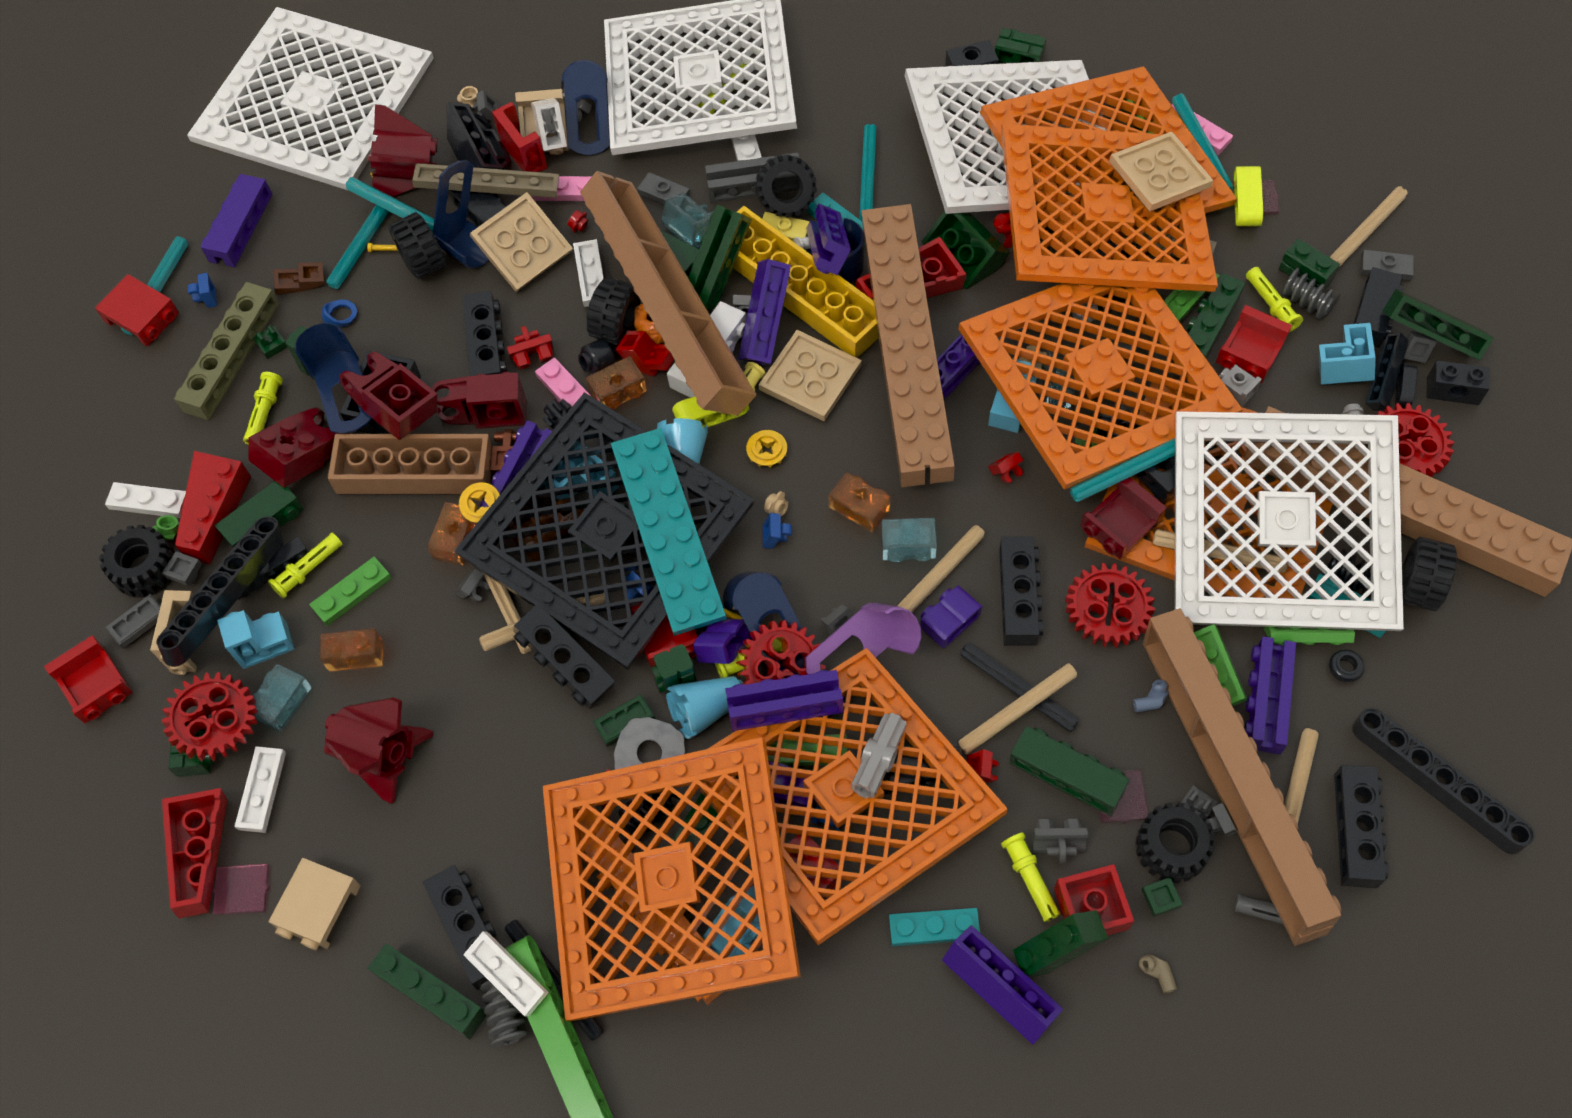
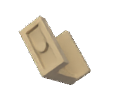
(526, 116)
(171, 604)
(312, 903)

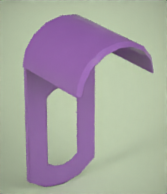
(877, 628)

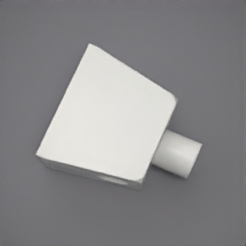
(549, 121)

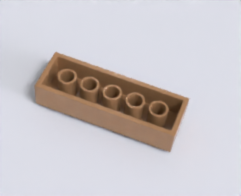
(410, 465)

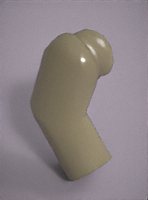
(1159, 969)

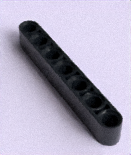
(219, 592)
(1456, 782)

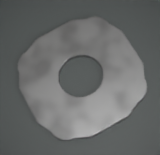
(646, 729)

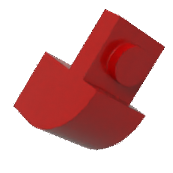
(644, 352)

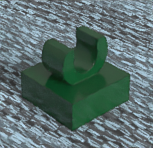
(270, 342)
(1161, 897)

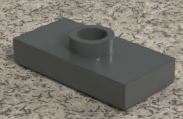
(659, 188)
(1391, 262)
(135, 621)

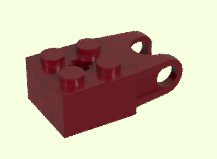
(391, 395)
(484, 400)
(292, 447)

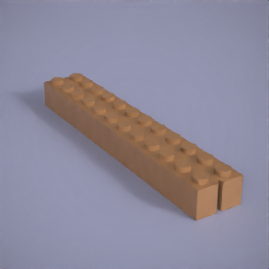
(668, 295)
(907, 346)
(1434, 510)
(1241, 779)

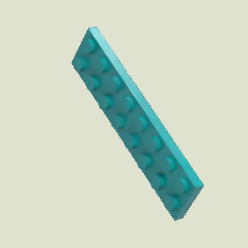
(668, 532)

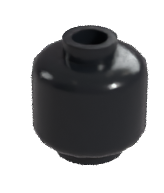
(596, 356)

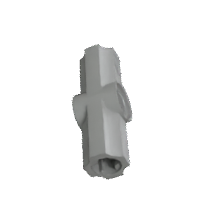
(879, 755)

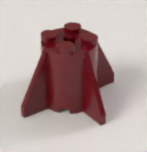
(397, 151)
(373, 742)

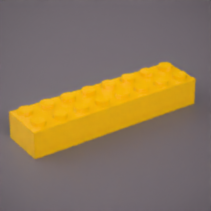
(817, 298)

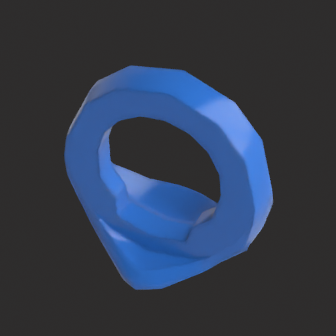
(328, 309)

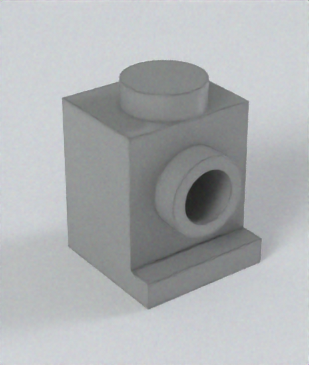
(1240, 384)

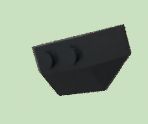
(474, 138)

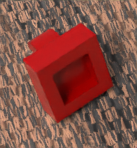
(1005, 464)
(982, 763)

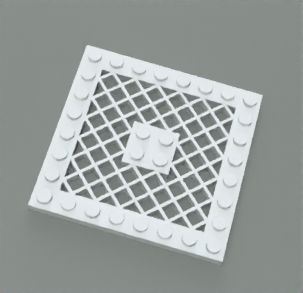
(697, 75)
(926, 92)
(309, 96)
(1289, 520)

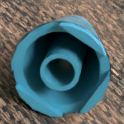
(685, 436)
(699, 703)

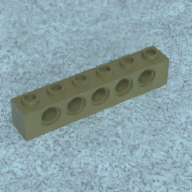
(226, 351)

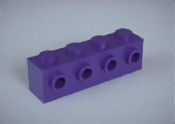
(1002, 984)

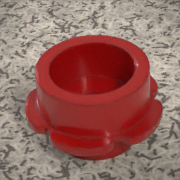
(578, 221)

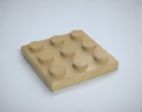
(1160, 171)
(521, 242)
(810, 375)

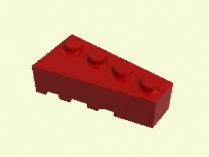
(939, 271)
(210, 496)
(192, 848)

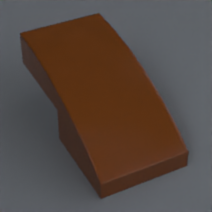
(306, 277)

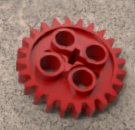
(1428, 437)
(1084, 600)
(792, 642)
(217, 737)

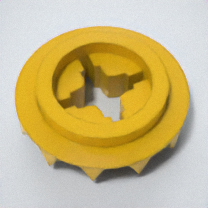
(768, 439)
(477, 492)

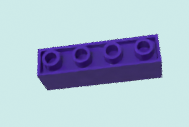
(236, 220)
(828, 240)
(764, 312)
(955, 365)
(527, 442)
(1271, 694)
(784, 700)

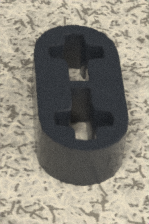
(1406, 385)

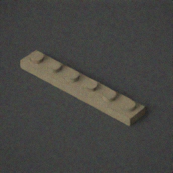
(491, 181)

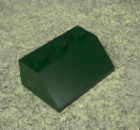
(970, 244)

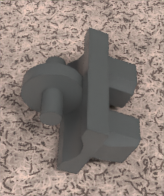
(1059, 841)

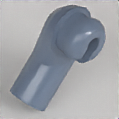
(1155, 698)

